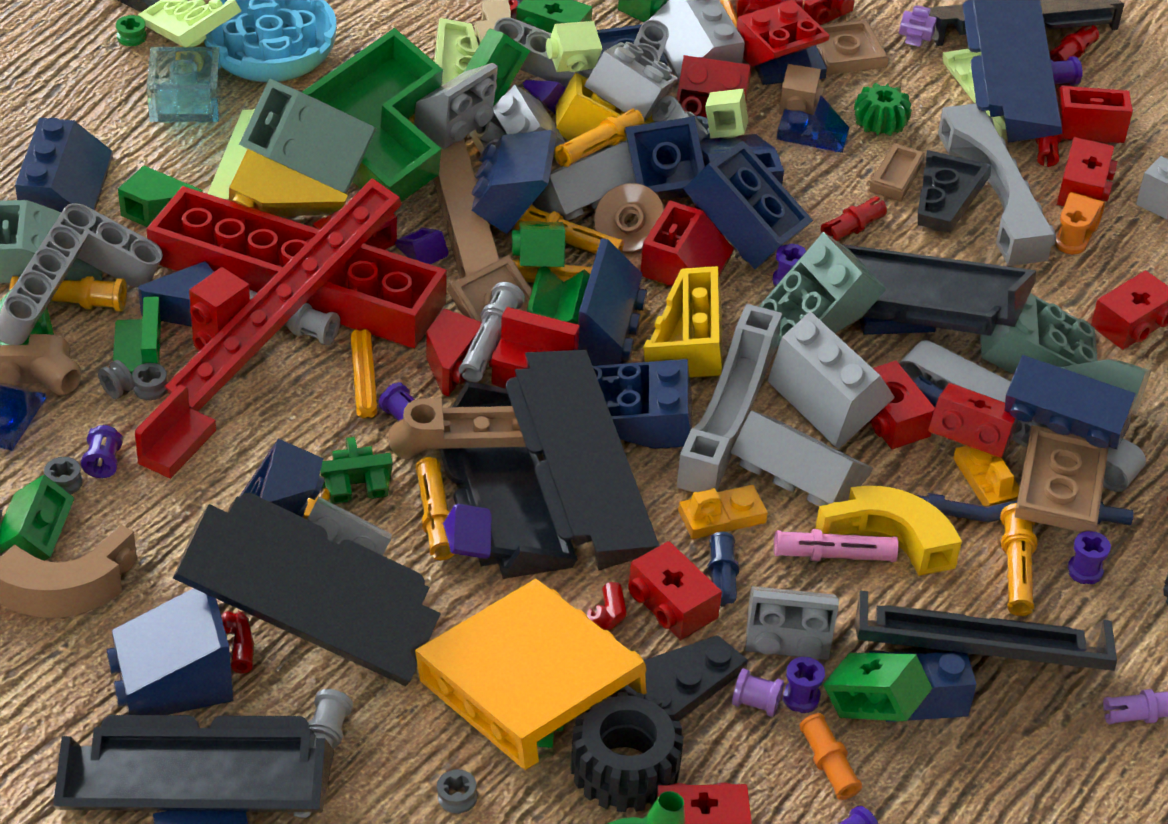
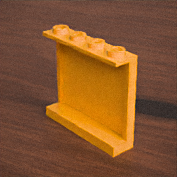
(526, 668)

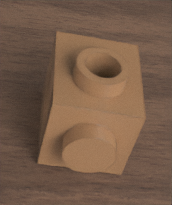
(800, 89)

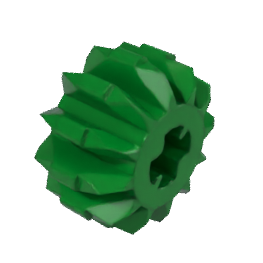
(882, 109)

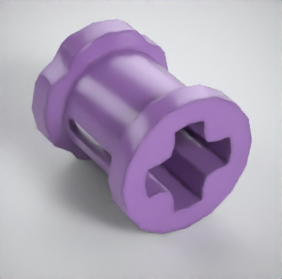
(757, 692)

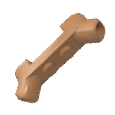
(41, 361)
(433, 427)

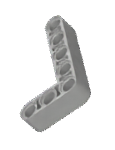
(650, 38)
(75, 235)

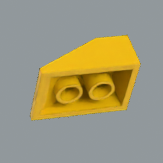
(583, 109)
(281, 190)

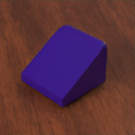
(545, 91)
(424, 245)
(469, 531)

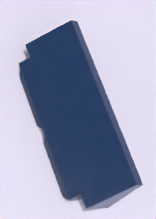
(1014, 66)

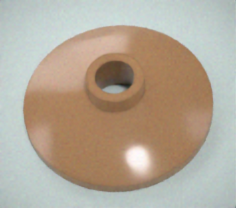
(627, 202)

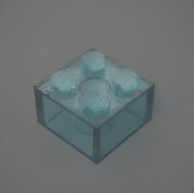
(184, 84)

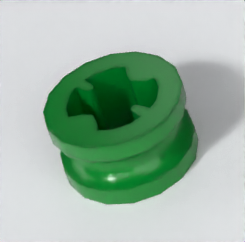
(131, 30)

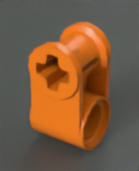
(1079, 221)

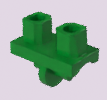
(355, 467)

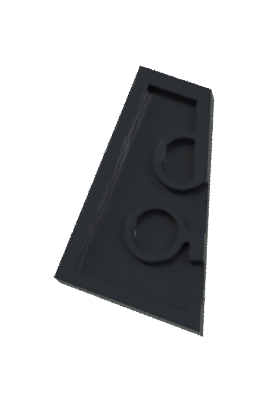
(949, 189)
(690, 674)

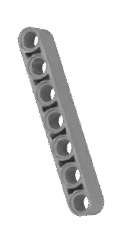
(944, 366)

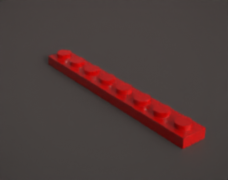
(285, 294)

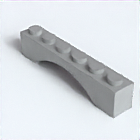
(1023, 229)
(747, 362)

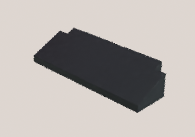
(1055, 15)
(946, 291)
(584, 465)
(507, 486)
(309, 585)
(985, 636)
(183, 767)

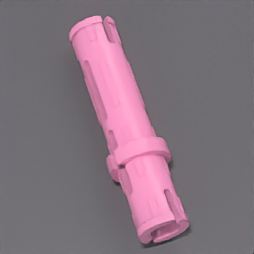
(874, 547)

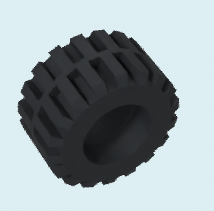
(630, 724)

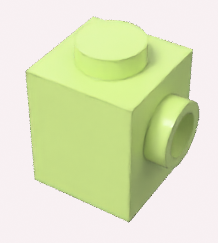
(574, 46)
(727, 113)

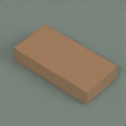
(897, 172)

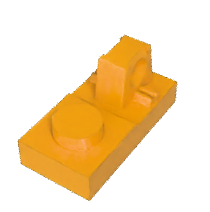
(986, 476)
(722, 511)

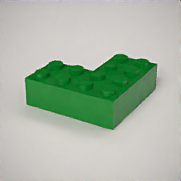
(382, 90)

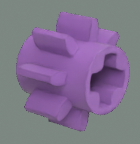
(917, 25)

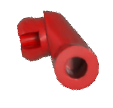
(613, 610)
(243, 641)

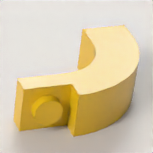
(888, 512)

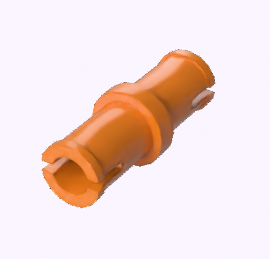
(830, 756)

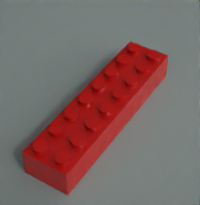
(370, 291)

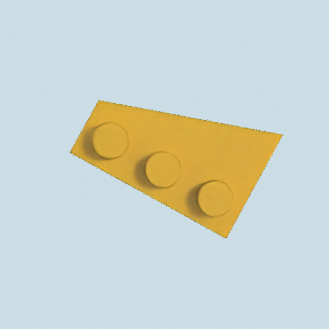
(691, 323)

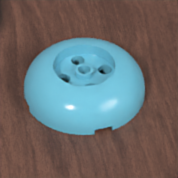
(275, 38)

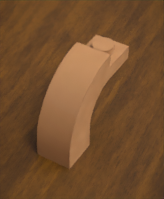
(67, 587)

